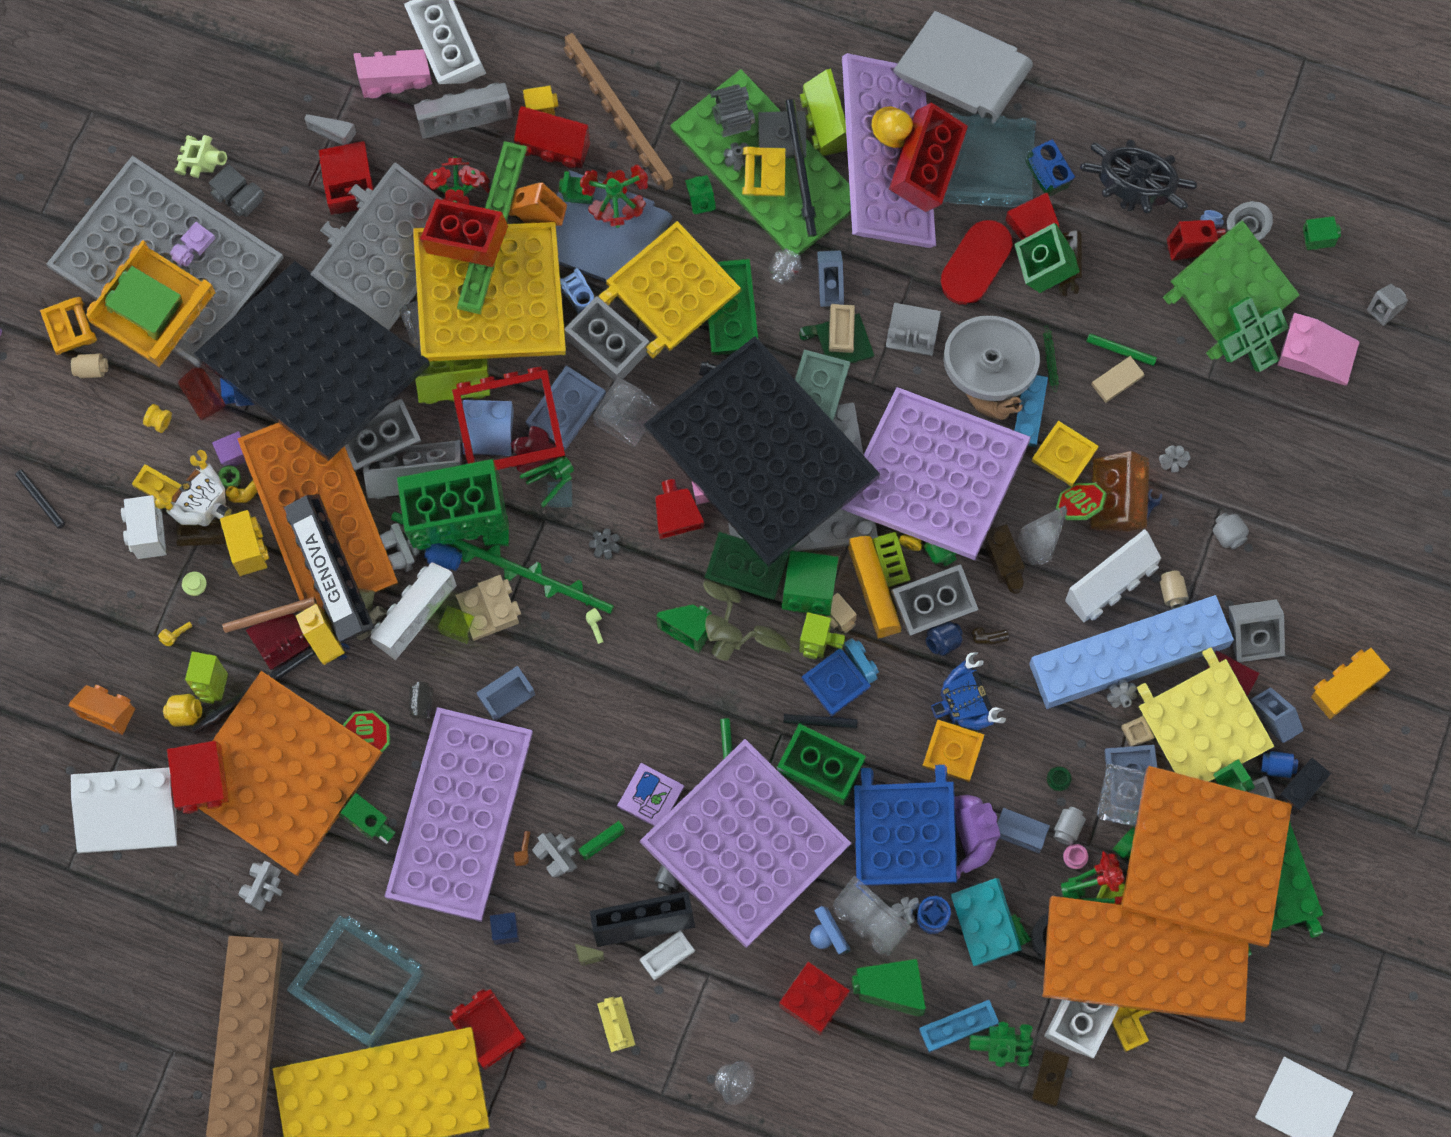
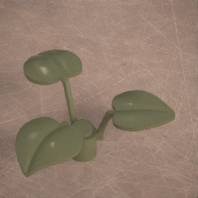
(730, 637)

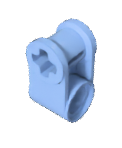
(575, 289)

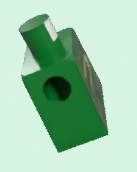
(356, 814)

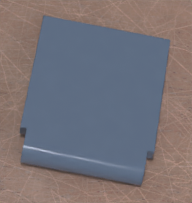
(597, 246)

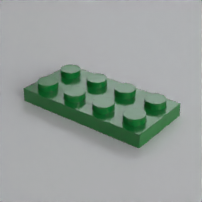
(736, 320)

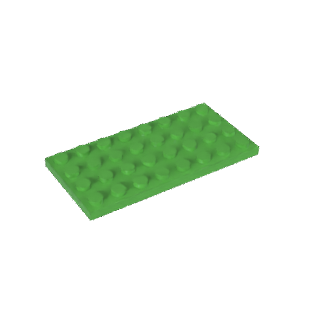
(775, 214)

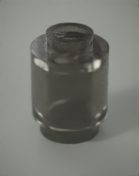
(420, 700)

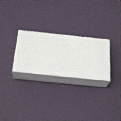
(667, 955)

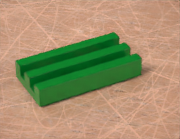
(601, 840)

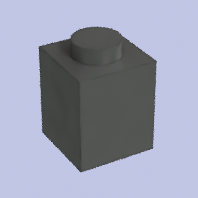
(226, 184)

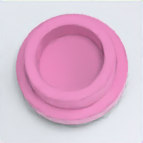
(1075, 856)

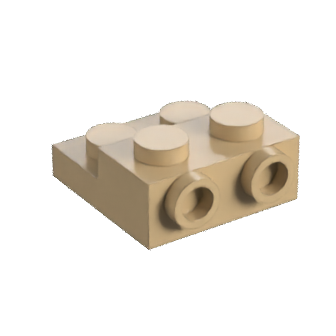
(490, 607)

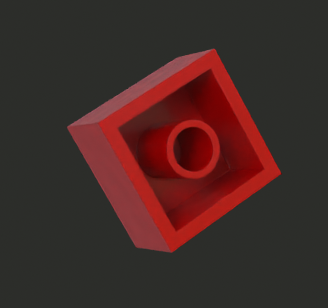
(814, 998)

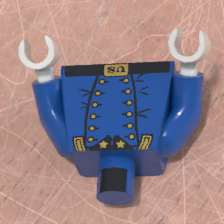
(966, 698)

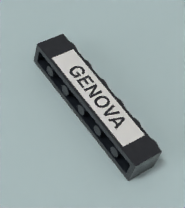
(328, 567)

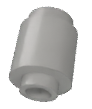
(1069, 826)

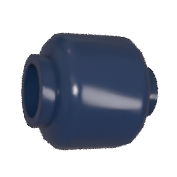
(944, 638)

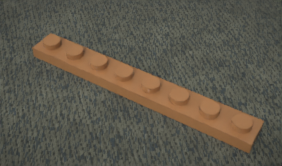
(622, 118)

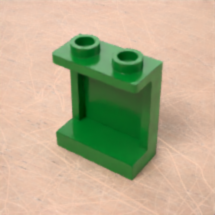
(810, 583)

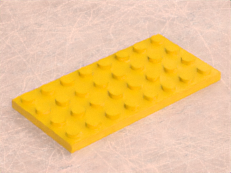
(387, 1091)

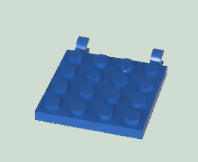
(905, 831)

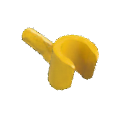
(169, 638)

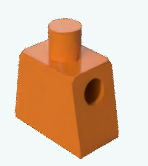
(537, 205)

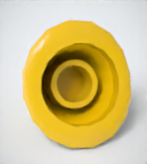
(891, 126)

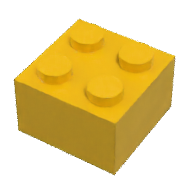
(244, 542)

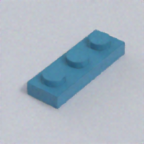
(1029, 417)
(958, 1026)

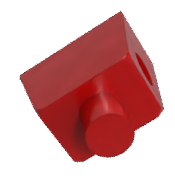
(1032, 216)
(1192, 238)
(676, 511)

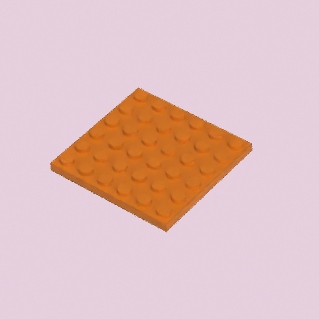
(287, 772)
(1206, 856)

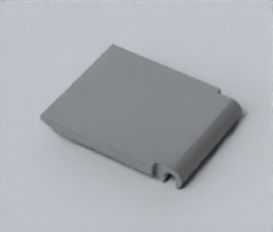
(963, 66)

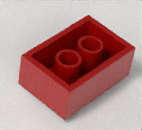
(464, 232)

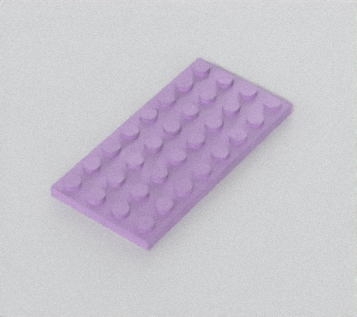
(871, 164)
(459, 814)

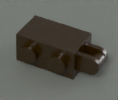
(1005, 558)

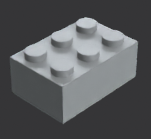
(607, 339)

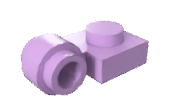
(196, 240)

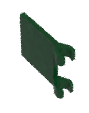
(862, 345)

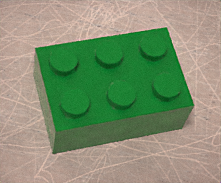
(821, 764)

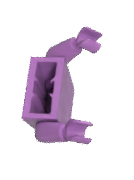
(977, 831)

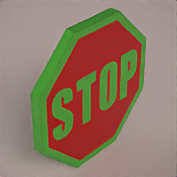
(1082, 501)
(370, 728)

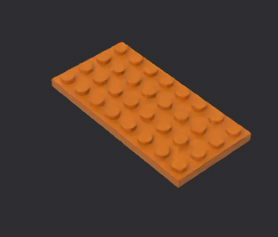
(289, 470)
(1142, 962)

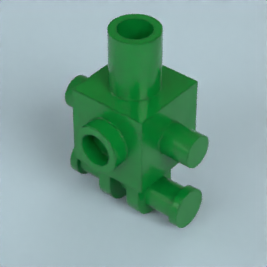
(1005, 1044)

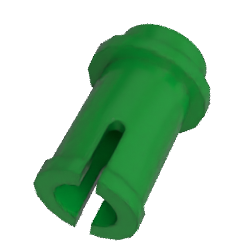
(1021, 933)

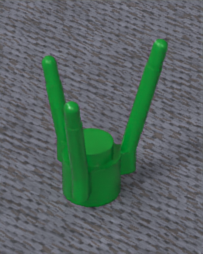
(559, 469)

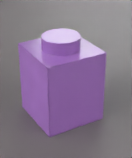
(229, 450)

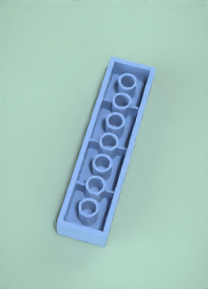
(1130, 651)

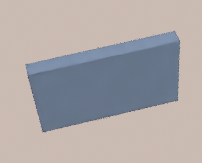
(1022, 830)

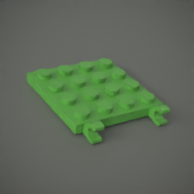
(1225, 275)

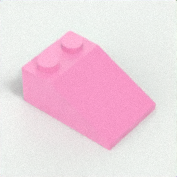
(1318, 350)

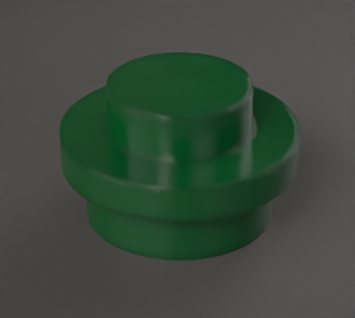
(1058, 778)

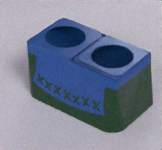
(1045, 177)

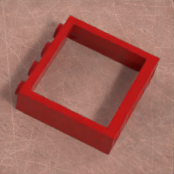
(510, 379)

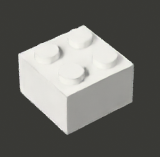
(144, 527)

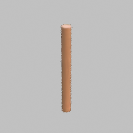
(269, 614)

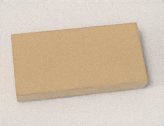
(841, 328)
(1117, 379)

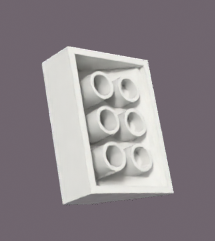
(123, 810)

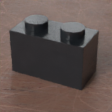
(1304, 785)

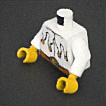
(198, 498)

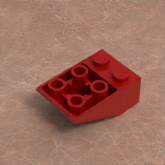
(341, 170)

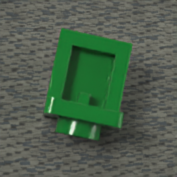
(700, 194)

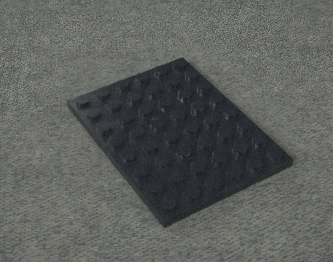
(311, 360)
(761, 451)

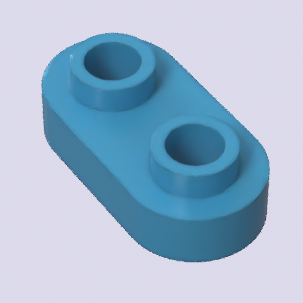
(856, 653)

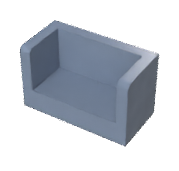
(506, 693)

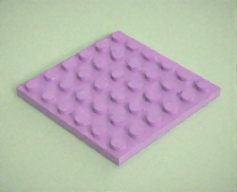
(938, 473)
(745, 843)

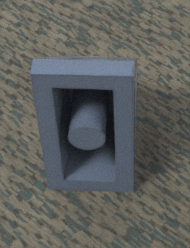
(830, 278)
(1277, 715)

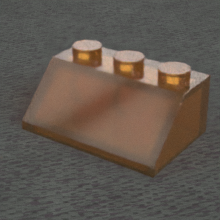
(1126, 486)

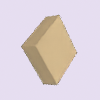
(1137, 732)

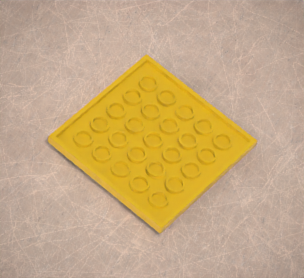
(520, 308)

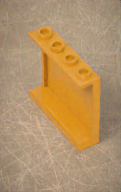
(194, 296)

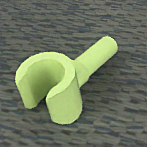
(592, 618)

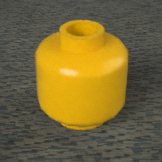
(182, 710)

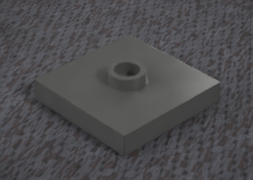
(775, 131)

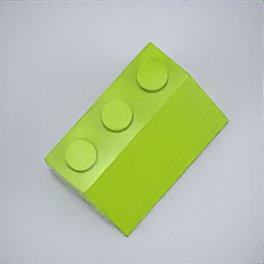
(825, 114)
(442, 376)

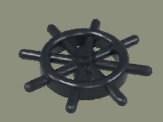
(1138, 177)

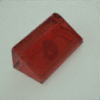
(201, 393)

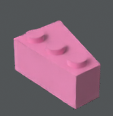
(392, 73)

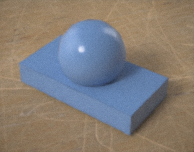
(828, 932)

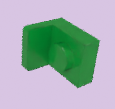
(572, 191)

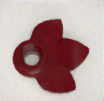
(536, 441)

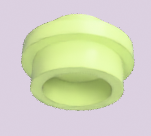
(194, 583)

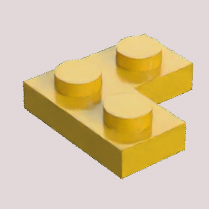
(1129, 1027)

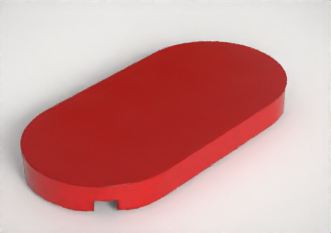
(976, 262)

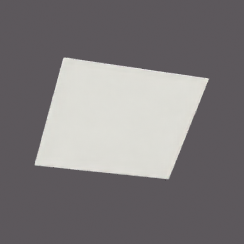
(1303, 1102)

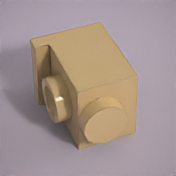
(842, 614)

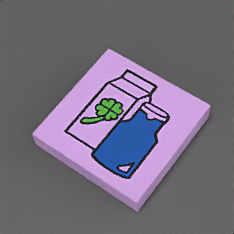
(650, 795)

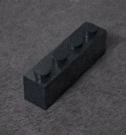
(642, 919)

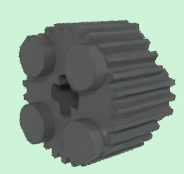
(732, 110)

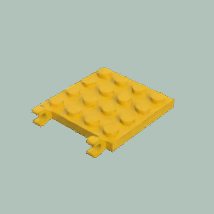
(671, 287)

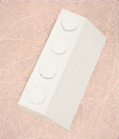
(445, 40)
(1113, 577)
(413, 610)
(1080, 1026)

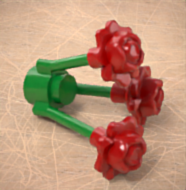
(1112, 877)

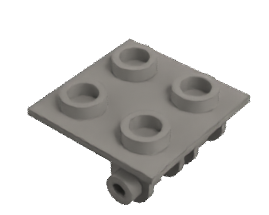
(913, 329)

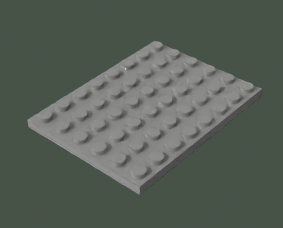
(154, 209)

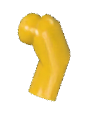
(240, 495)

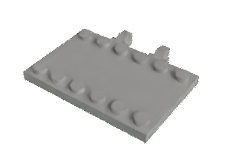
(375, 253)

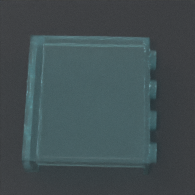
(993, 163)

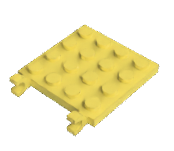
(1205, 722)

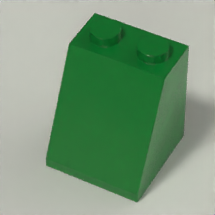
(891, 986)

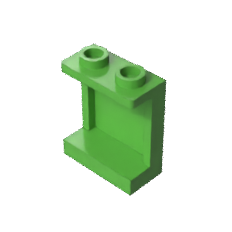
(143, 301)

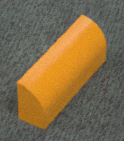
(874, 586)

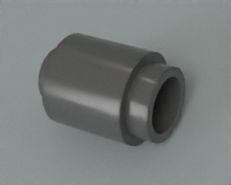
(246, 200)
(666, 881)

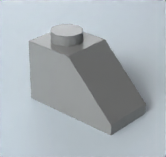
(1387, 303)

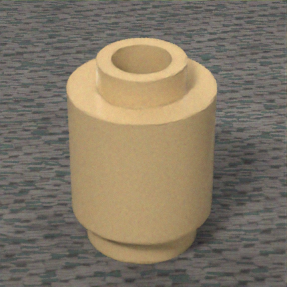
(89, 366)
(1174, 589)

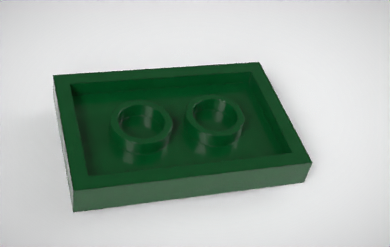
(740, 567)

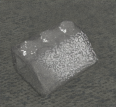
(871, 917)

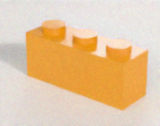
(1349, 682)

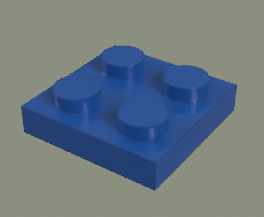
(836, 682)

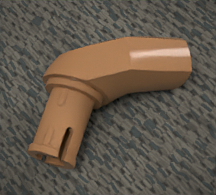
(996, 409)

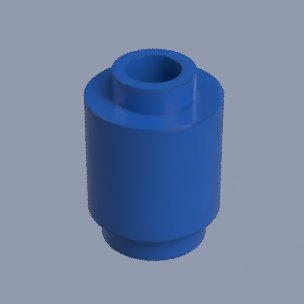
(444, 556)
(1279, 764)

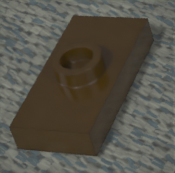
(200, 535)
(1050, 1078)

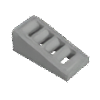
(335, 130)

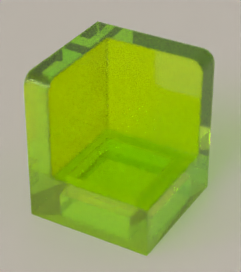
(456, 624)

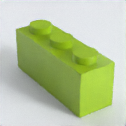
(206, 677)

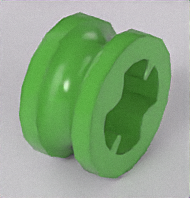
(230, 469)

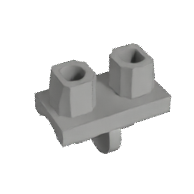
(403, 557)
(559, 849)
(263, 887)

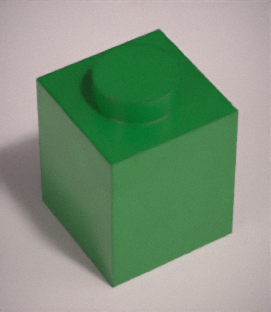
(1321, 233)

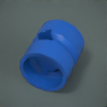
(933, 914)

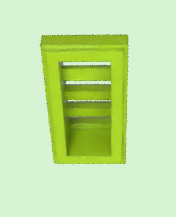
(887, 539)

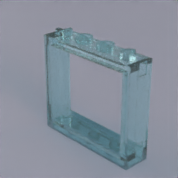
(372, 940)

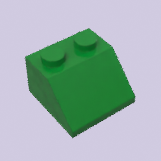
(1046, 258)
(685, 625)

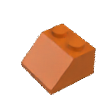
(103, 709)

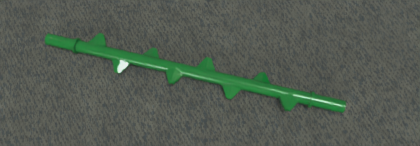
(532, 573)

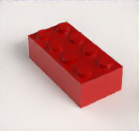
(928, 157)

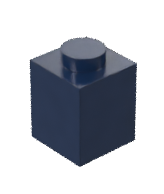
(504, 928)

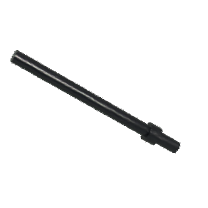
(808, 211)
(213, 716)

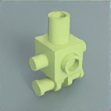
(199, 156)

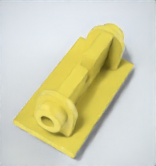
(616, 1024)

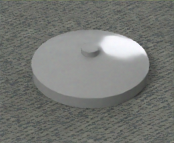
(991, 358)

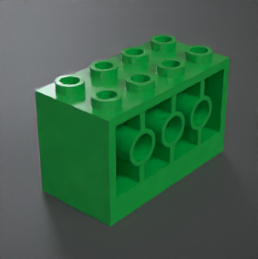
(452, 504)

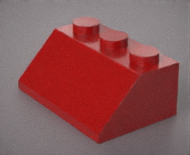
(552, 137)

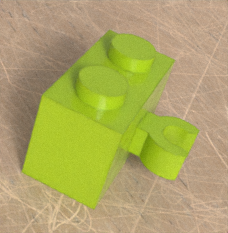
(816, 636)

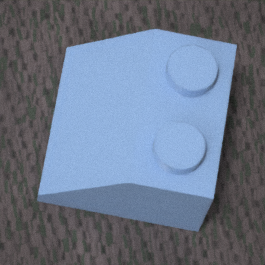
(489, 426)

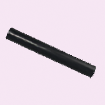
(40, 499)
(820, 721)

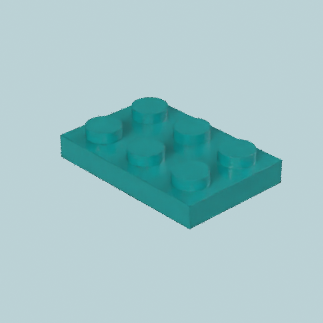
(986, 922)

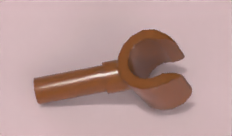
(521, 857)

